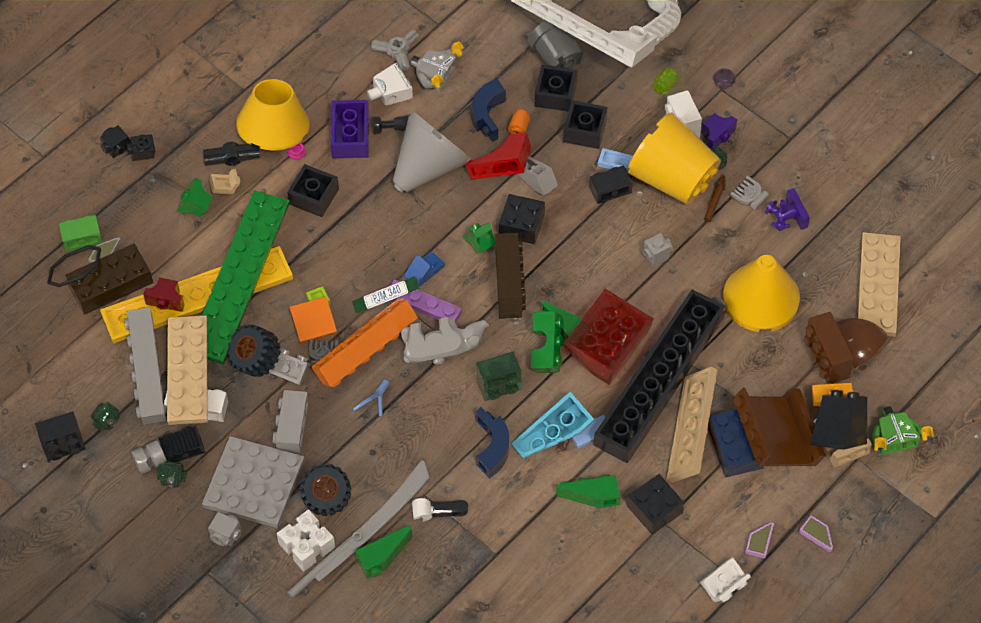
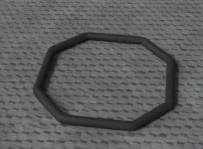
(80, 276)

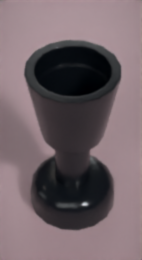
(398, 123)

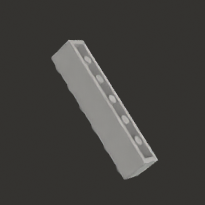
(146, 366)

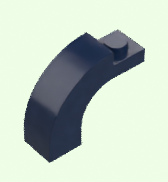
(485, 99)
(496, 454)

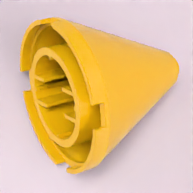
(761, 295)

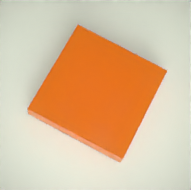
(313, 320)

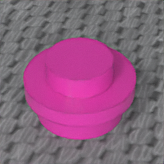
(297, 151)

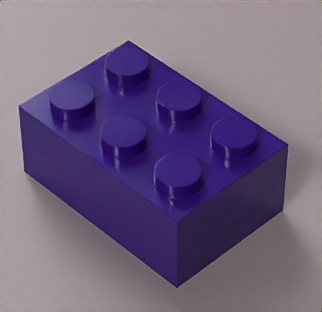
(350, 129)

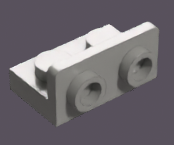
(291, 367)

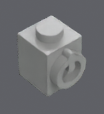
(657, 249)
(224, 529)

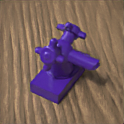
(788, 210)

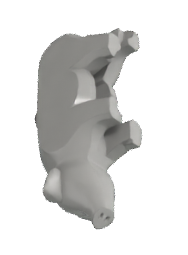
(441, 344)

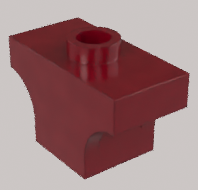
(164, 295)

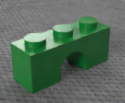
(548, 357)

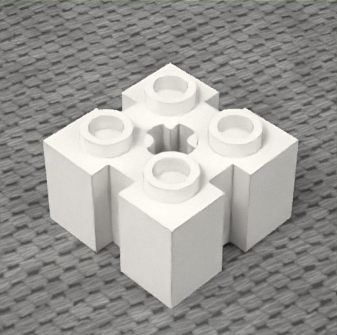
(306, 540)

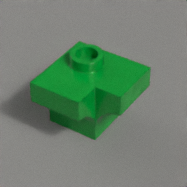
(194, 199)

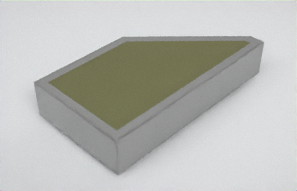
(106, 249)

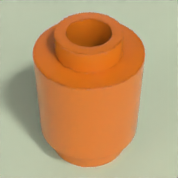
(519, 122)

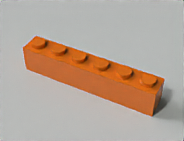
(364, 343)

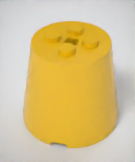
(675, 160)

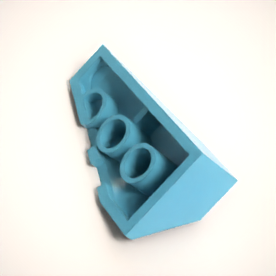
(556, 425)

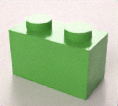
(80, 232)

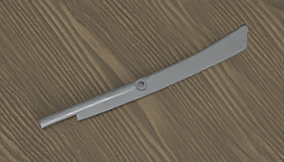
(405, 492)

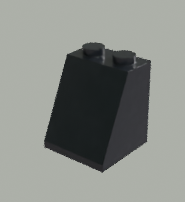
(841, 421)

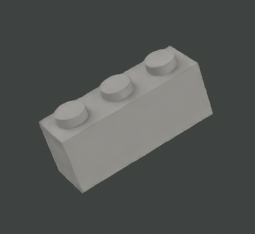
(291, 421)

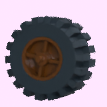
(253, 350)
(325, 489)

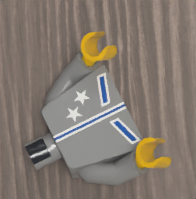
(437, 66)

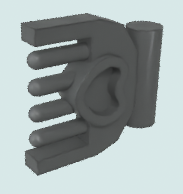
(319, 353)

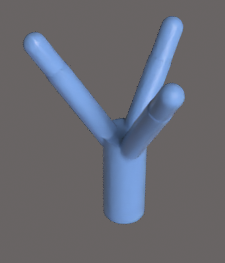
(378, 394)

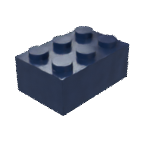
(732, 444)

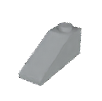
(539, 176)

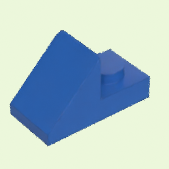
(424, 268)

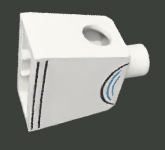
(390, 86)

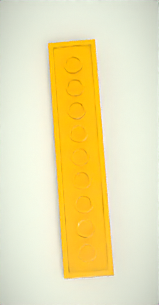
(195, 296)

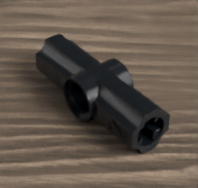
(231, 154)

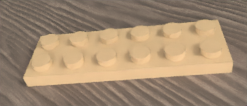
(879, 280)
(187, 370)
(692, 425)

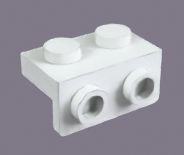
(725, 580)

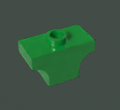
(480, 237)

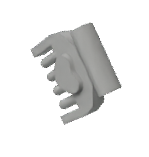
(751, 192)

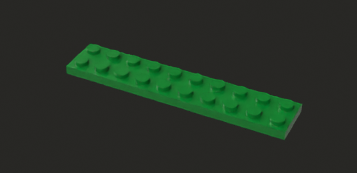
(242, 271)

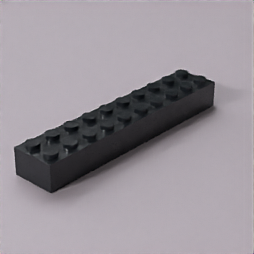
(659, 376)

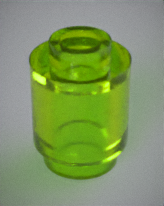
(665, 80)

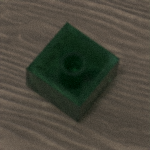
(499, 376)

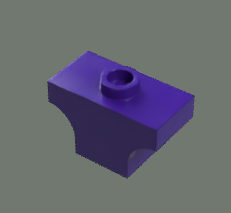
(718, 129)

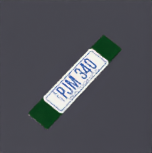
(386, 294)

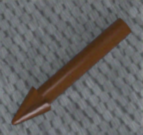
(715, 199)

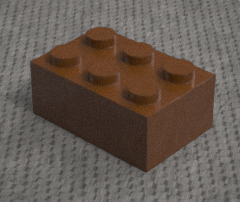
(828, 348)

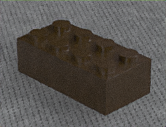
(510, 275)
(111, 280)

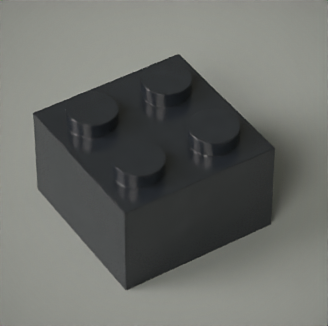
(555, 88)
(585, 124)
(313, 190)
(522, 217)
(60, 436)
(655, 504)

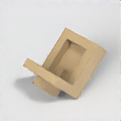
(224, 183)

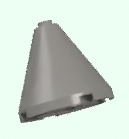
(425, 155)

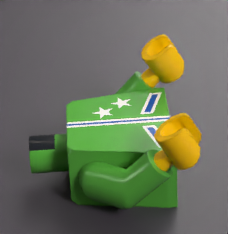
(898, 432)

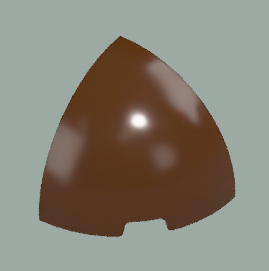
(862, 338)

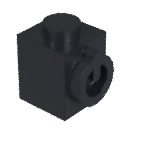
(114, 141)
(141, 147)

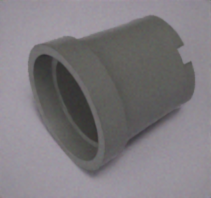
(555, 46)

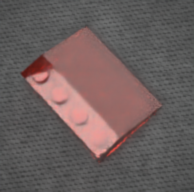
(608, 335)

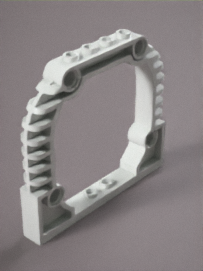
(624, 46)

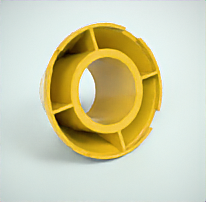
(273, 117)

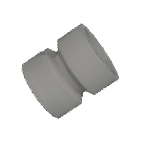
(148, 457)

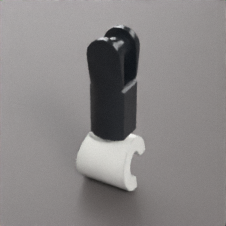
(423, 509)

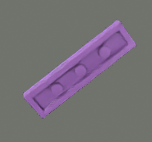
(430, 305)

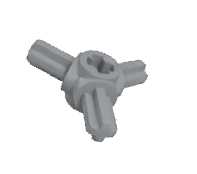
(397, 48)

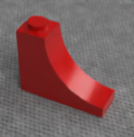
(506, 160)

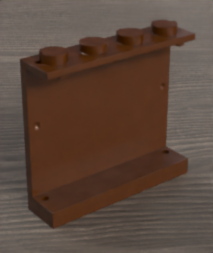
(778, 429)

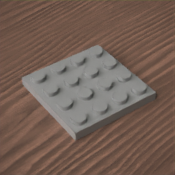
(253, 482)

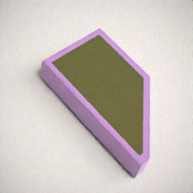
(817, 532)
(759, 541)

